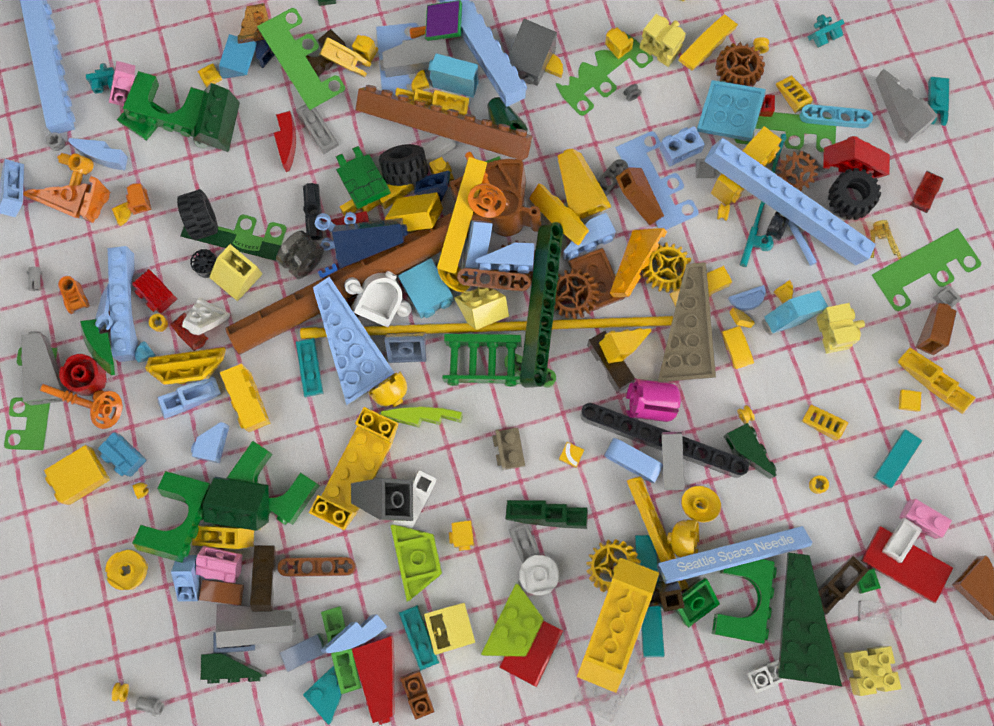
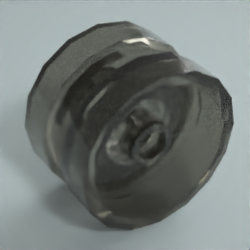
(300, 254)

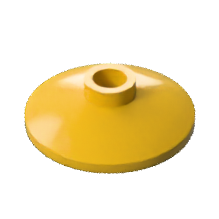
(451, 280)
(701, 497)

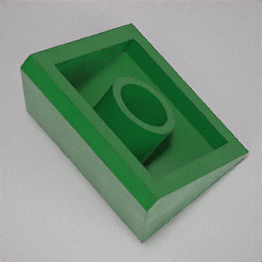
(698, 601)

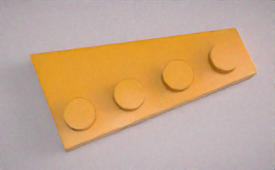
(635, 258)

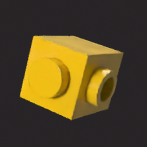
(462, 535)

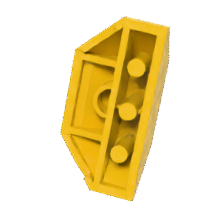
(185, 366)

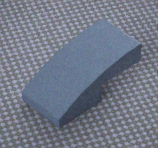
(302, 652)

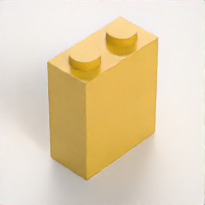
(417, 211)
(76, 475)

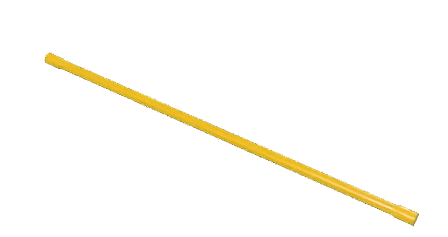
(316, 332)

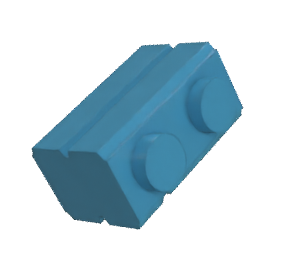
(121, 454)

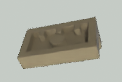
(509, 448)

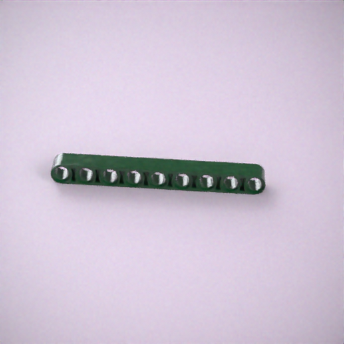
(541, 305)

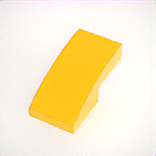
(738, 347)

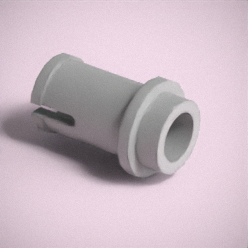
(34, 278)
(148, 705)

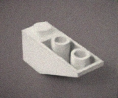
(422, 488)

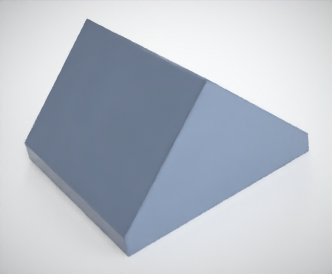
(406, 347)

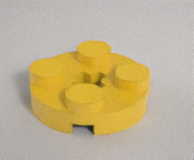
(115, 572)

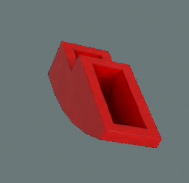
(286, 139)

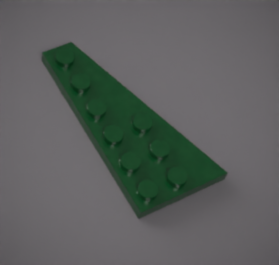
(805, 639)

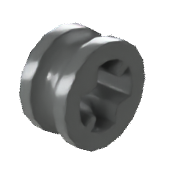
(632, 92)

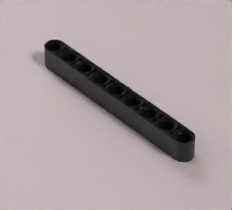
(653, 440)

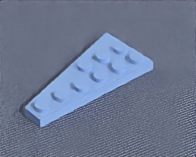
(353, 351)

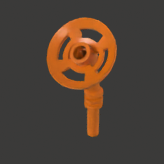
(487, 197)
(100, 407)

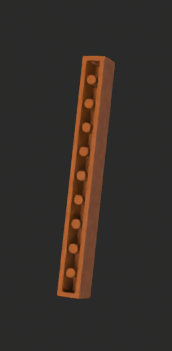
(444, 122)

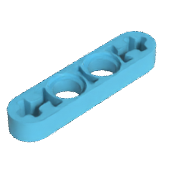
(836, 119)

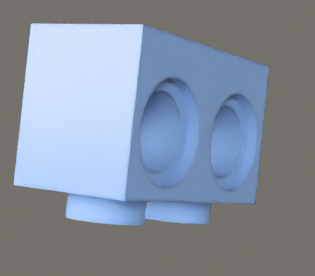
(684, 149)

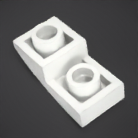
(765, 676)

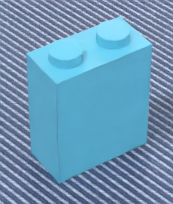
(454, 75)
(426, 289)
(795, 311)

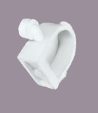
(378, 298)

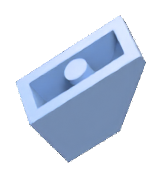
(211, 443)

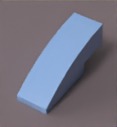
(100, 153)
(476, 243)
(188, 397)
(355, 634)

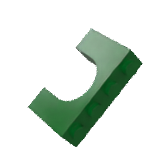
(139, 107)
(290, 504)
(175, 543)
(753, 626)

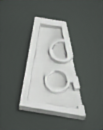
(204, 317)

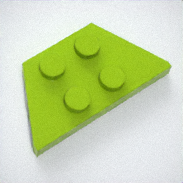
(416, 559)
(515, 627)

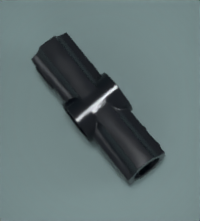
(312, 201)

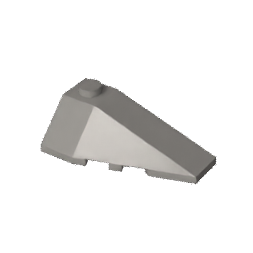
(907, 113)

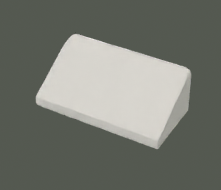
(437, 148)

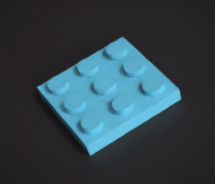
(731, 110)

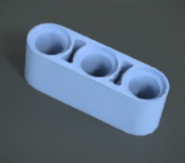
(633, 460)

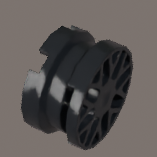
(775, 225)
(203, 262)

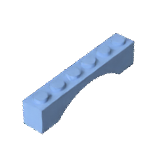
(120, 275)

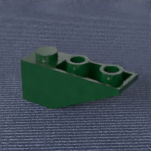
(745, 445)
(227, 667)

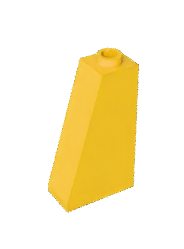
(580, 185)

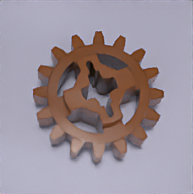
(806, 169)

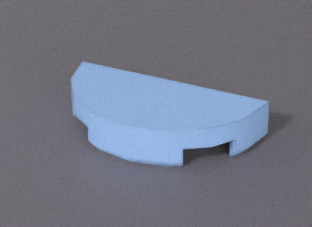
(749, 299)

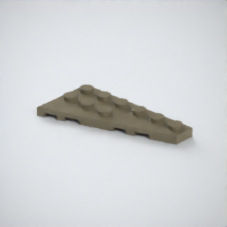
(690, 340)

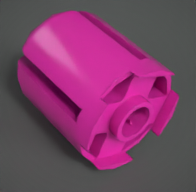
(653, 400)

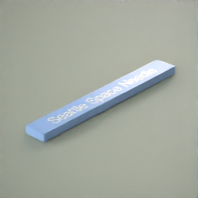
(733, 555)

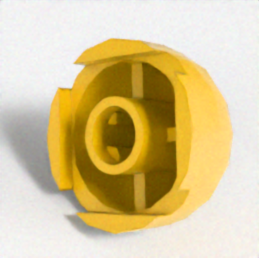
(390, 390)
(684, 537)

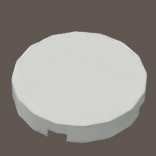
(539, 575)

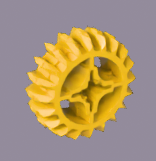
(671, 274)
(608, 551)

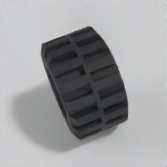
(403, 164)
(864, 184)
(197, 214)

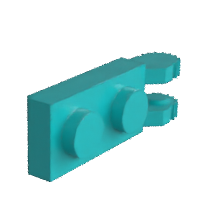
(939, 98)

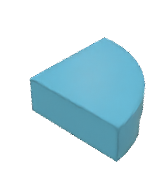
(143, 352)

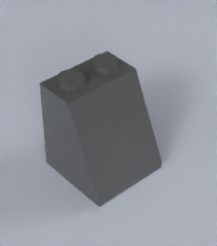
(532, 51)
(384, 498)

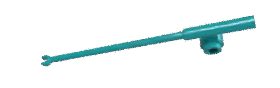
(763, 242)

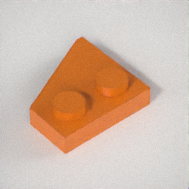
(94, 200)

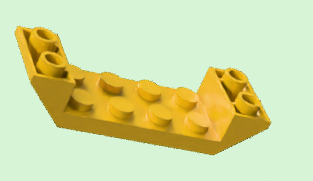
(358, 463)
(618, 625)

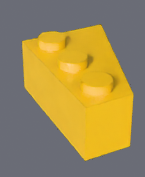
(245, 398)

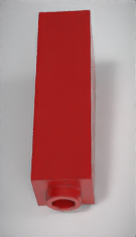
(377, 675)

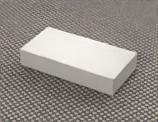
(902, 540)

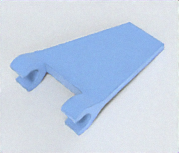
(102, 315)

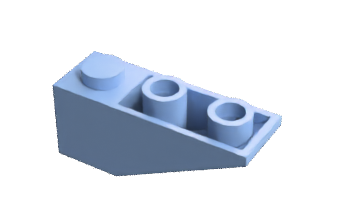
(599, 232)
(512, 257)

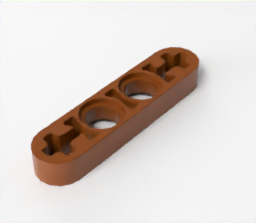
(494, 279)
(317, 566)

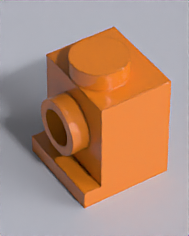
(137, 198)

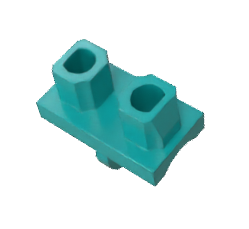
(823, 23)
(100, 78)

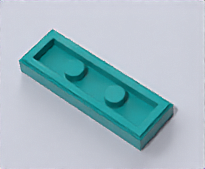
(309, 367)
(897, 459)
(418, 637)

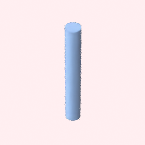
(802, 243)

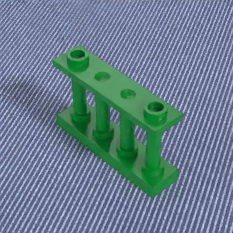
(473, 342)

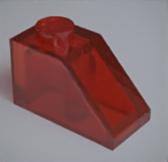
(192, 340)

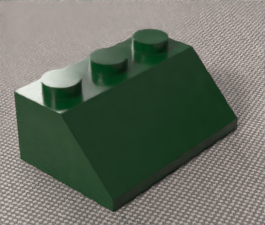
(217, 117)
(237, 504)

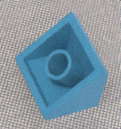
(236, 58)

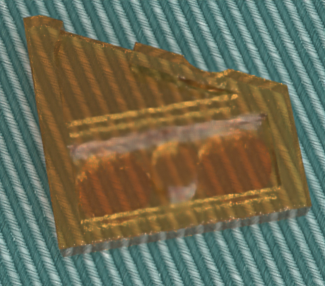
(253, 17)

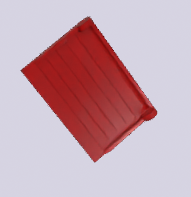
(531, 667)

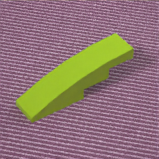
(415, 415)

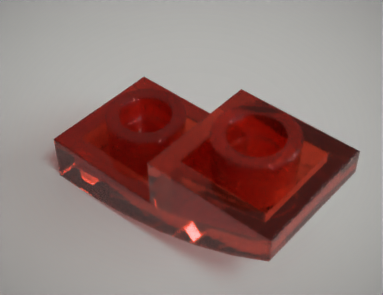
(926, 191)

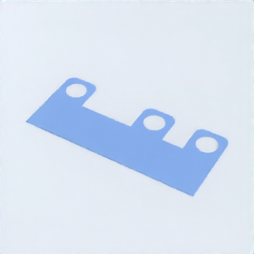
(388, 38)
(636, 156)

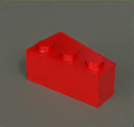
(857, 154)

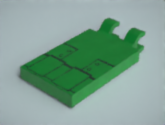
(361, 178)

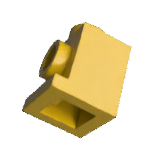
(618, 42)
(365, 45)
(439, 165)

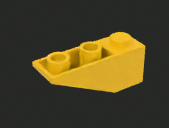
(621, 344)

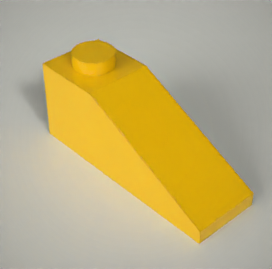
(223, 537)

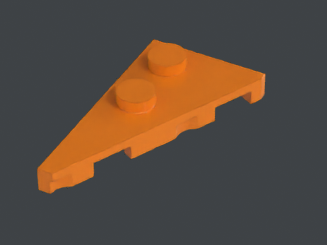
(64, 199)

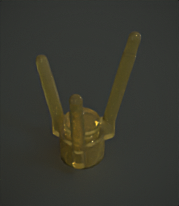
(882, 230)

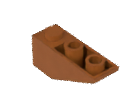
(639, 193)

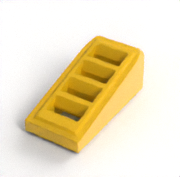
(793, 101)
(827, 416)

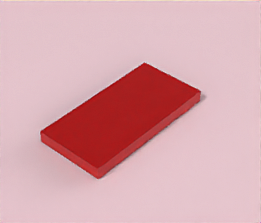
(917, 572)

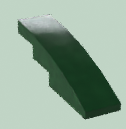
(543, 514)

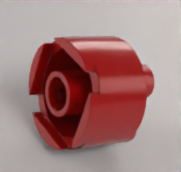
(82, 375)

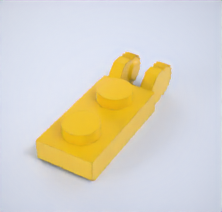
(343, 56)

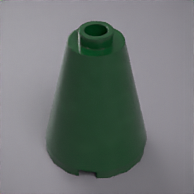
(504, 115)

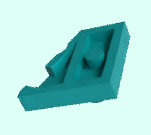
(325, 695)

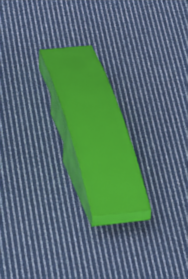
(343, 660)

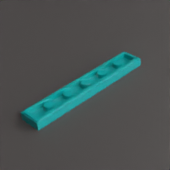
(652, 624)

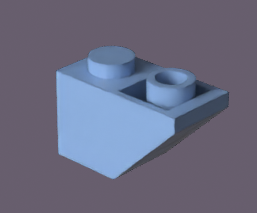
(185, 579)

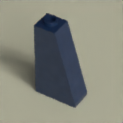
(365, 239)

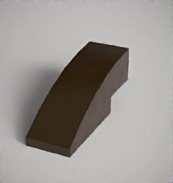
(841, 583)

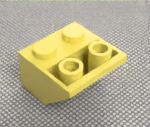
(234, 272)
(482, 306)
(449, 628)

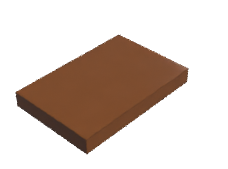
(599, 267)

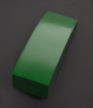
(98, 345)

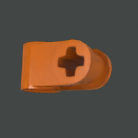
(74, 297)

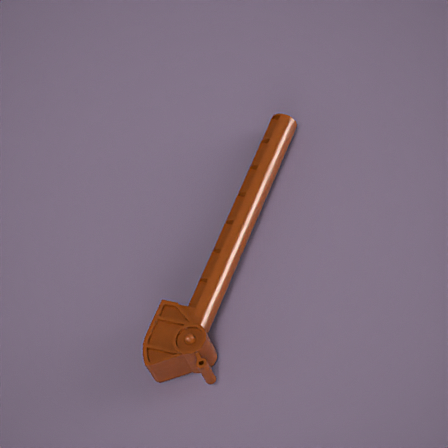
(417, 247)

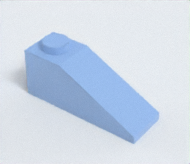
(11, 188)

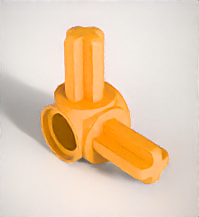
(78, 164)

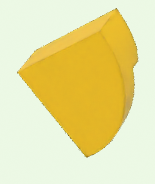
(555, 66)
(420, 81)
(122, 213)
(784, 292)
(741, 318)

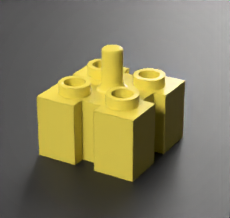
(662, 39)
(838, 327)
(872, 670)

